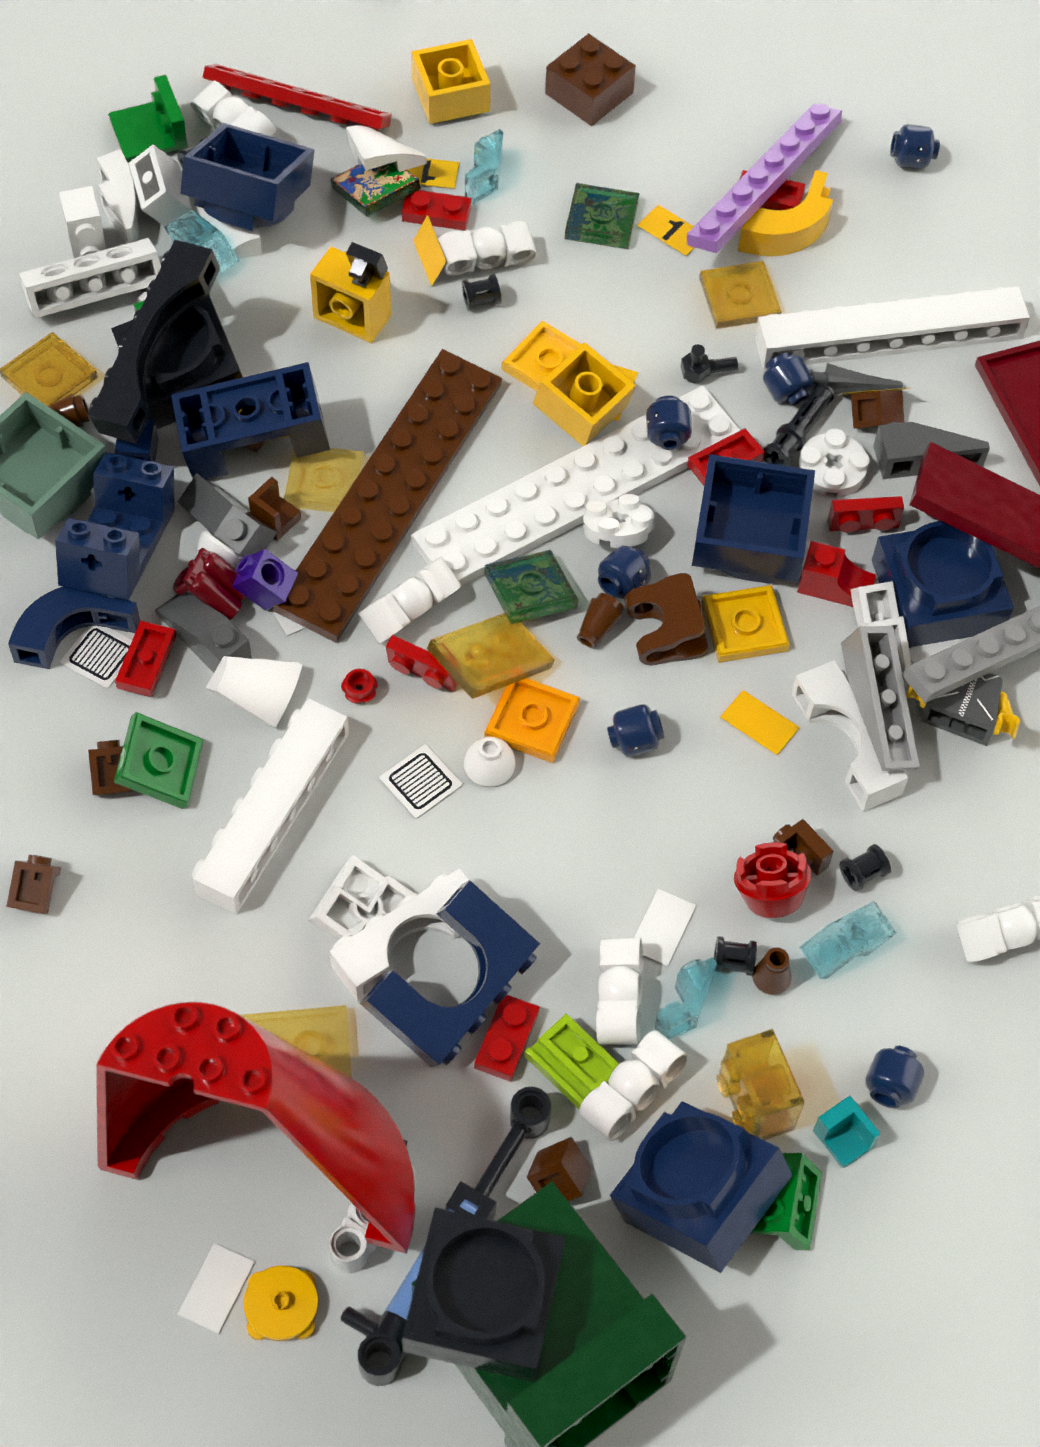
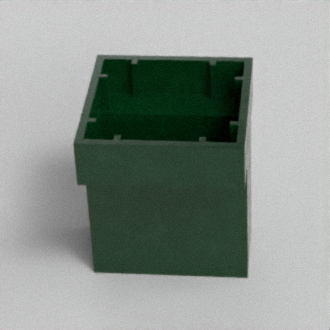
(600, 1347)

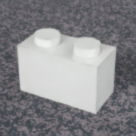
(159, 185)
(82, 221)

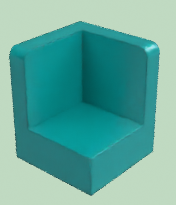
(846, 1132)

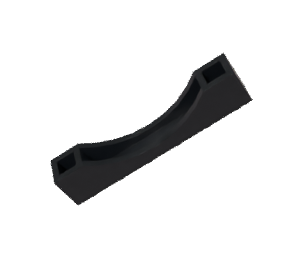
(182, 281)

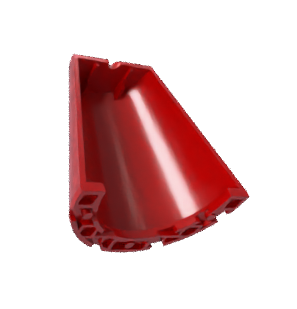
(203, 1053)

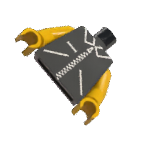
(972, 710)

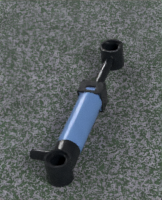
(388, 1332)

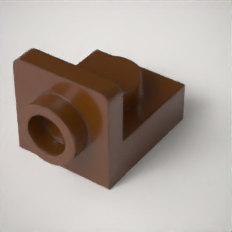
(104, 766)
(805, 840)
(32, 884)

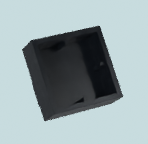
(186, 357)
(483, 1294)

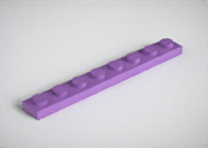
(764, 178)

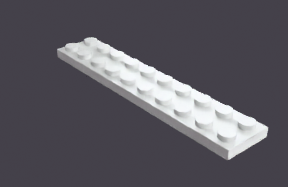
(556, 494)

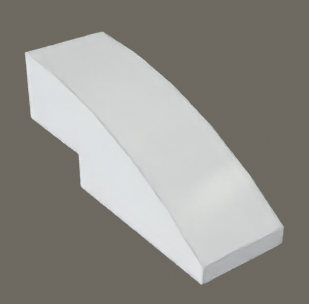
(119, 195)
(878, 607)

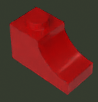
(831, 574)

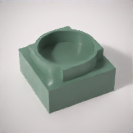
(43, 465)

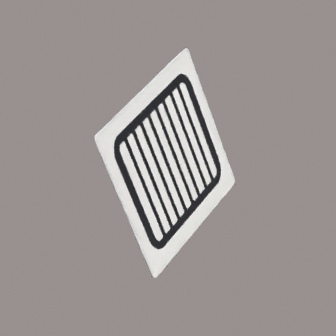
(98, 654)
(420, 781)

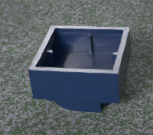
(246, 176)
(753, 519)
(943, 582)
(700, 1184)

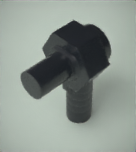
(697, 366)

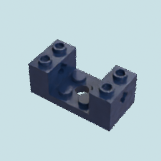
(284, 406)
(118, 539)

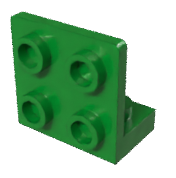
(150, 123)
(795, 1207)

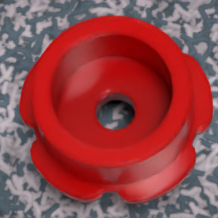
(362, 678)

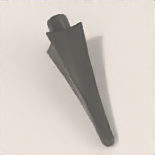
(846, 380)

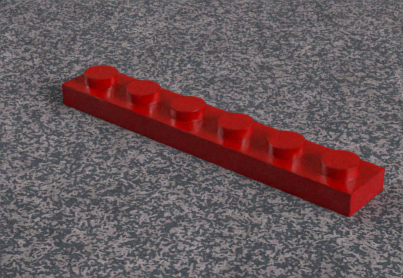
(285, 94)

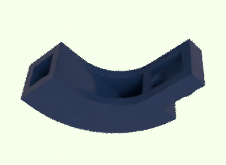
(61, 613)

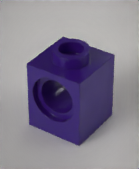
(264, 579)

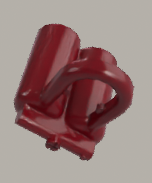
(211, 582)

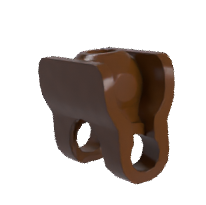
(682, 619)

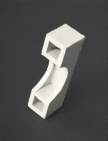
(828, 698)
(365, 956)

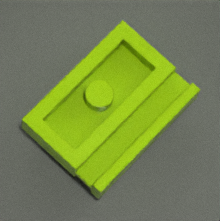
(571, 1060)

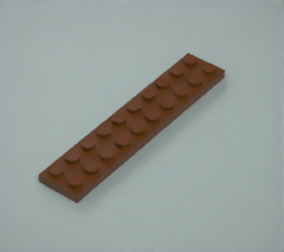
(388, 495)

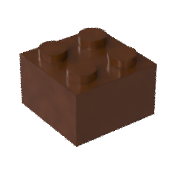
(590, 79)

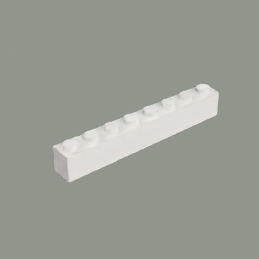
(894, 326)

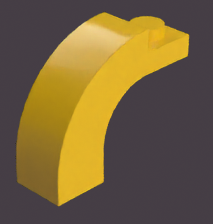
(792, 229)

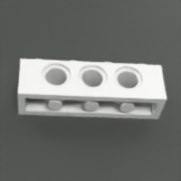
(90, 277)

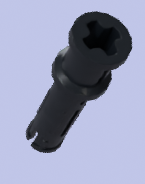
(791, 436)

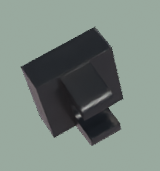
(365, 264)

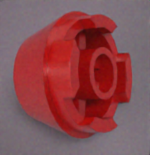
(772, 880)

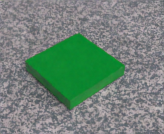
(159, 760)

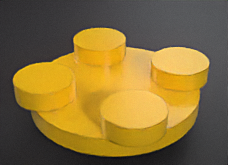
(281, 1304)

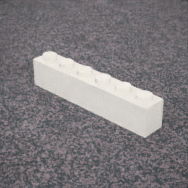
(271, 806)

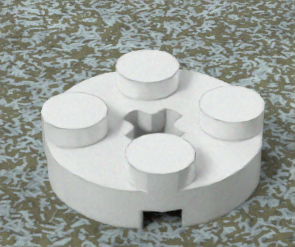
(840, 448)
(618, 521)

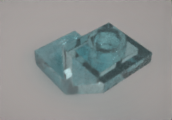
(485, 174)
(198, 231)
(846, 938)
(692, 987)

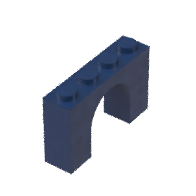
(500, 950)

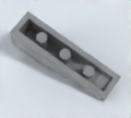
(880, 693)

